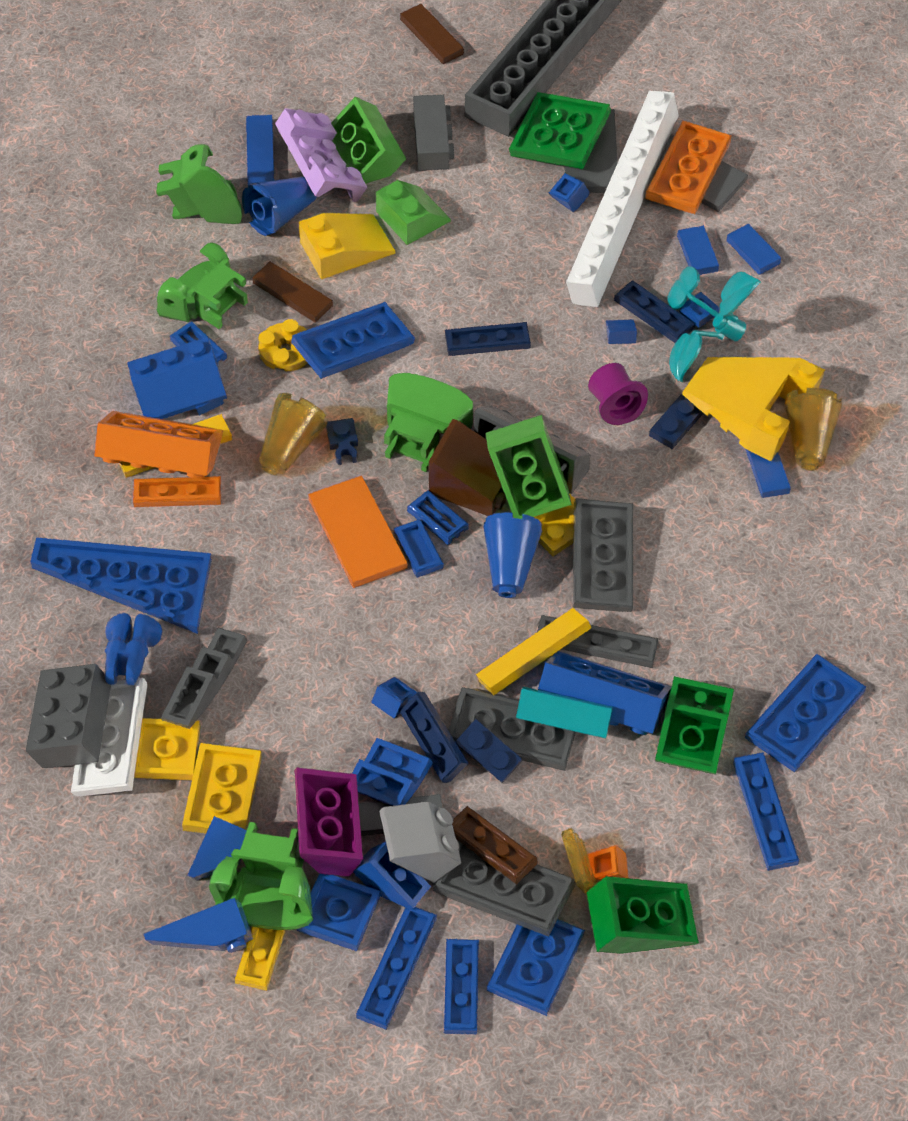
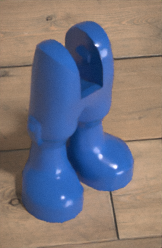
(128, 656)

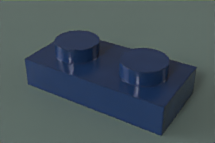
(675, 422)
(488, 751)

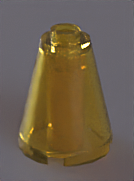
(812, 424)
(290, 432)

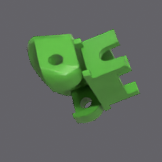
(199, 188)
(203, 290)
(420, 411)
(271, 885)

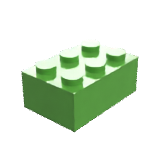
(528, 468)

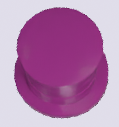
(618, 395)

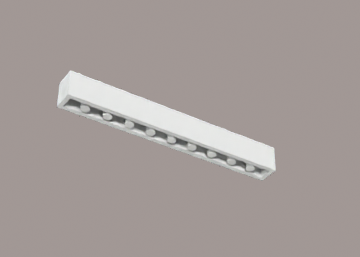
(622, 199)

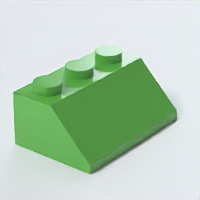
(366, 141)

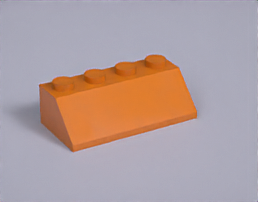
(157, 444)

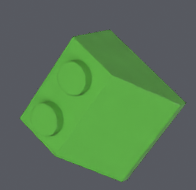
(409, 210)

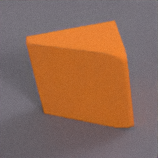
(609, 862)

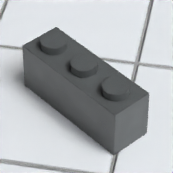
(432, 132)

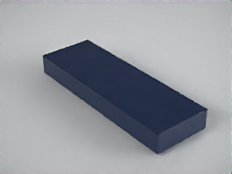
(653, 311)
(487, 339)
(433, 737)

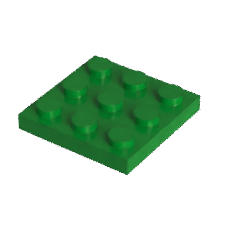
(560, 130)

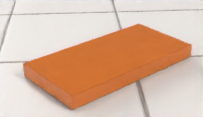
(688, 167)
(357, 531)

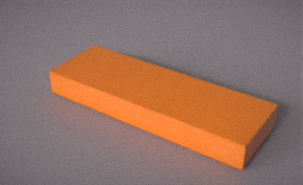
(177, 491)

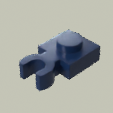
(343, 438)

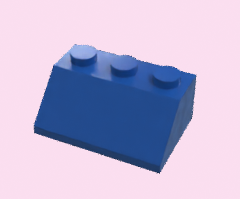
(177, 379)

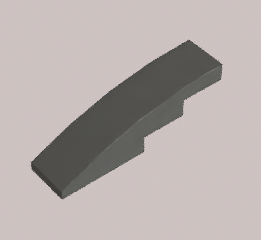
(204, 679)

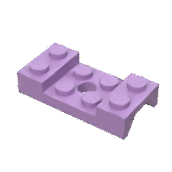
(311, 144)

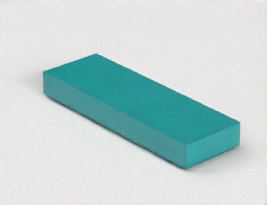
(564, 712)

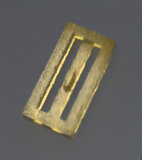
(578, 860)

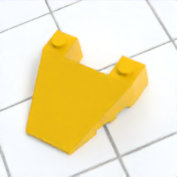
(744, 390)

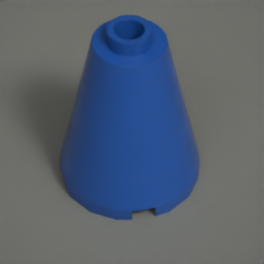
(276, 202)
(510, 550)

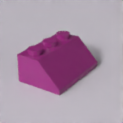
(328, 820)

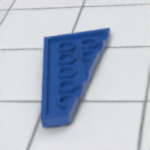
(146, 579)

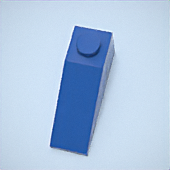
(214, 928)

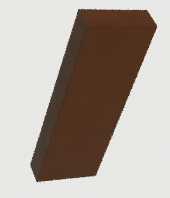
(432, 33)
(292, 291)
(493, 845)

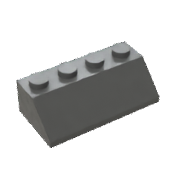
(572, 459)

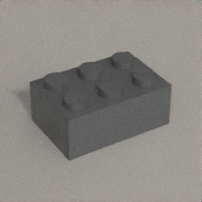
(68, 716)

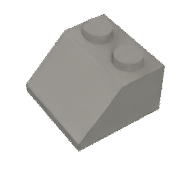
(421, 839)

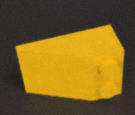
(343, 241)

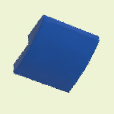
(391, 773)

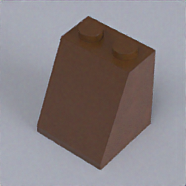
(464, 471)

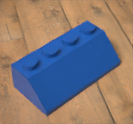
(634, 699)

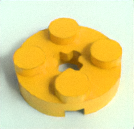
(270, 344)

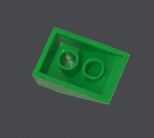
(640, 915)

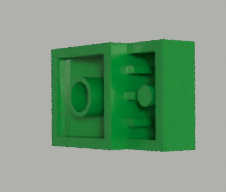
(694, 725)

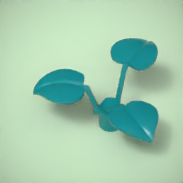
(725, 323)

